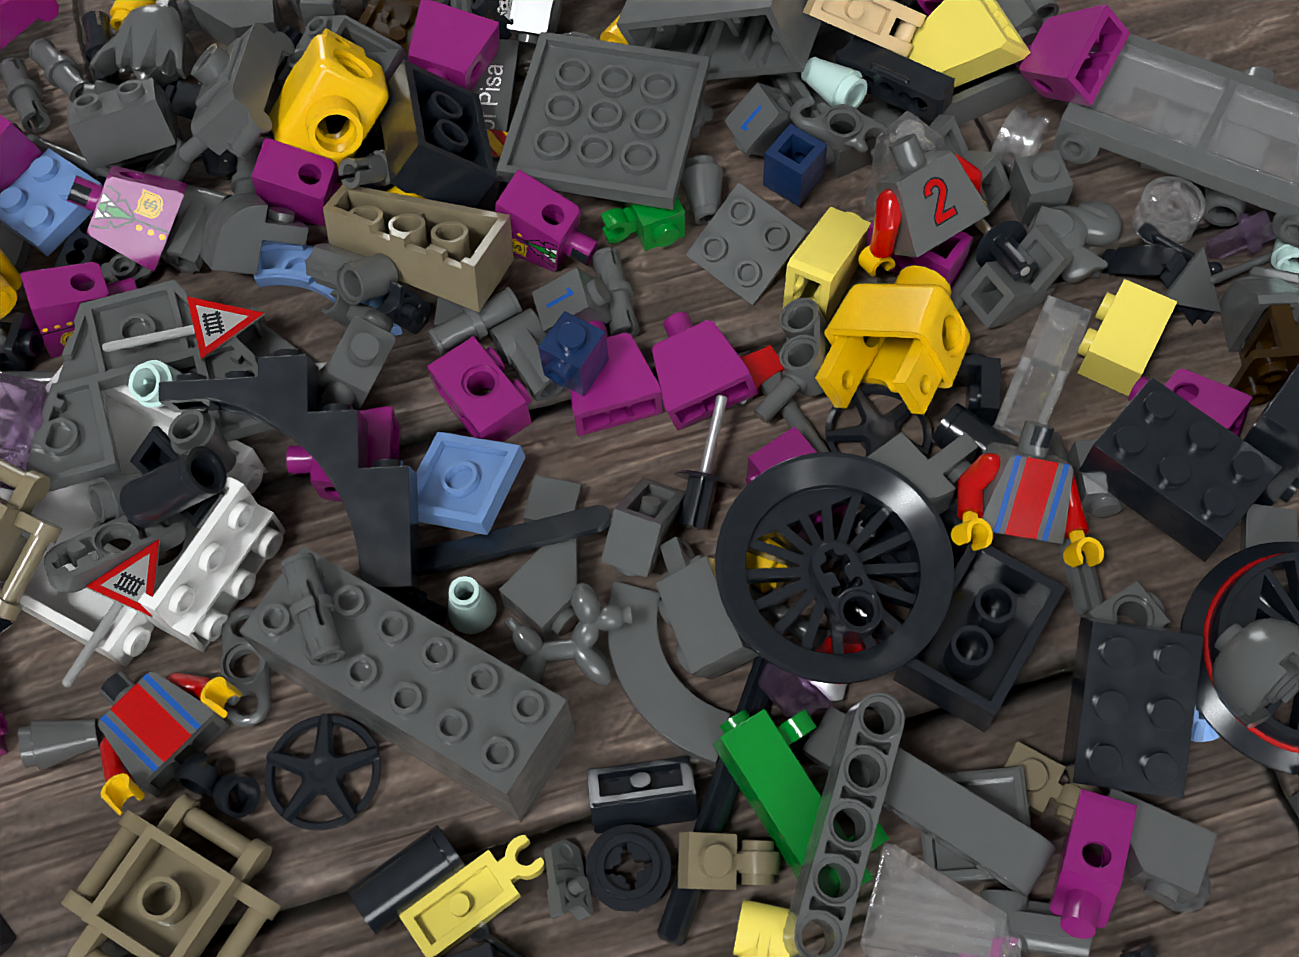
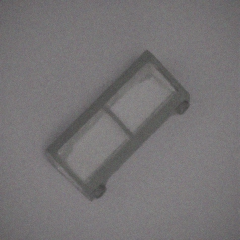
(1195, 124)

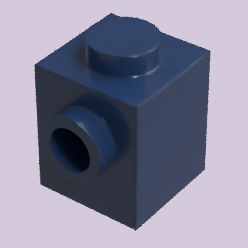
(794, 164)
(574, 353)

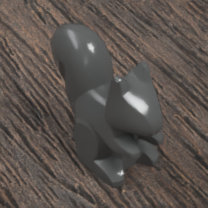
(1089, 224)

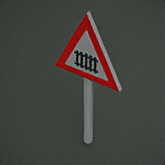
(212, 324)
(125, 587)

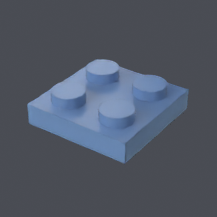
(38, 205)
(466, 481)

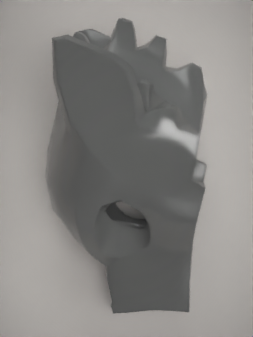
(149, 45)

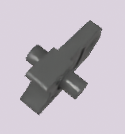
(567, 881)

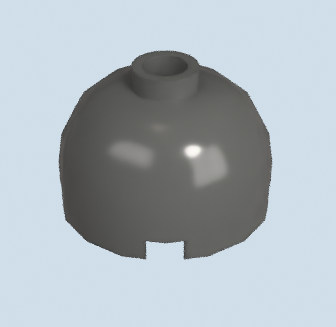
(1256, 668)

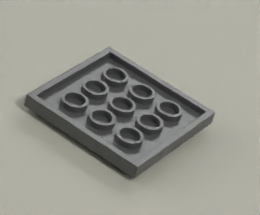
(605, 119)

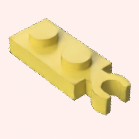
(468, 899)

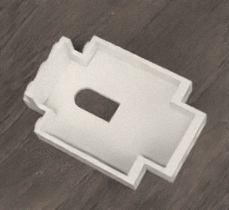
(193, 589)

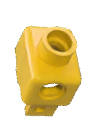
(330, 81)
(911, 342)

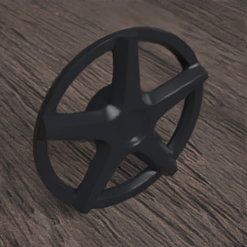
(874, 428)
(322, 772)

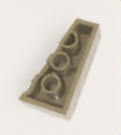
(432, 243)

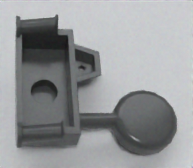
(229, 101)

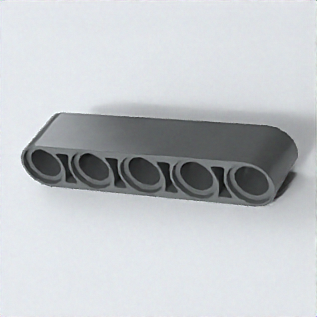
(863, 807)
(946, 812)

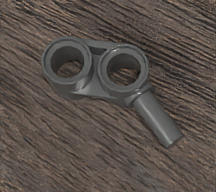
(799, 356)

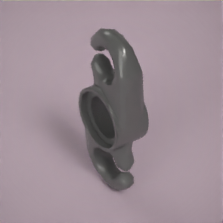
(820, 127)
(257, 685)

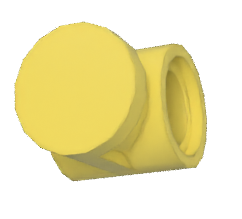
(761, 930)

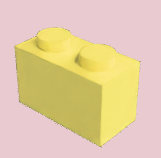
(1126, 336)

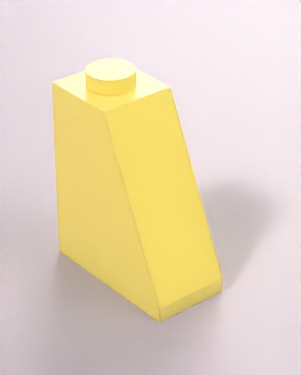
(967, 40)
(826, 260)

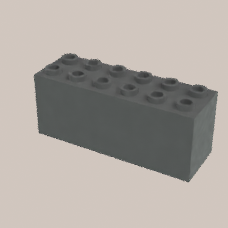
(422, 689)

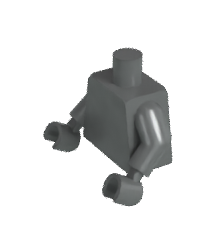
(358, 354)

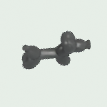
(580, 646)

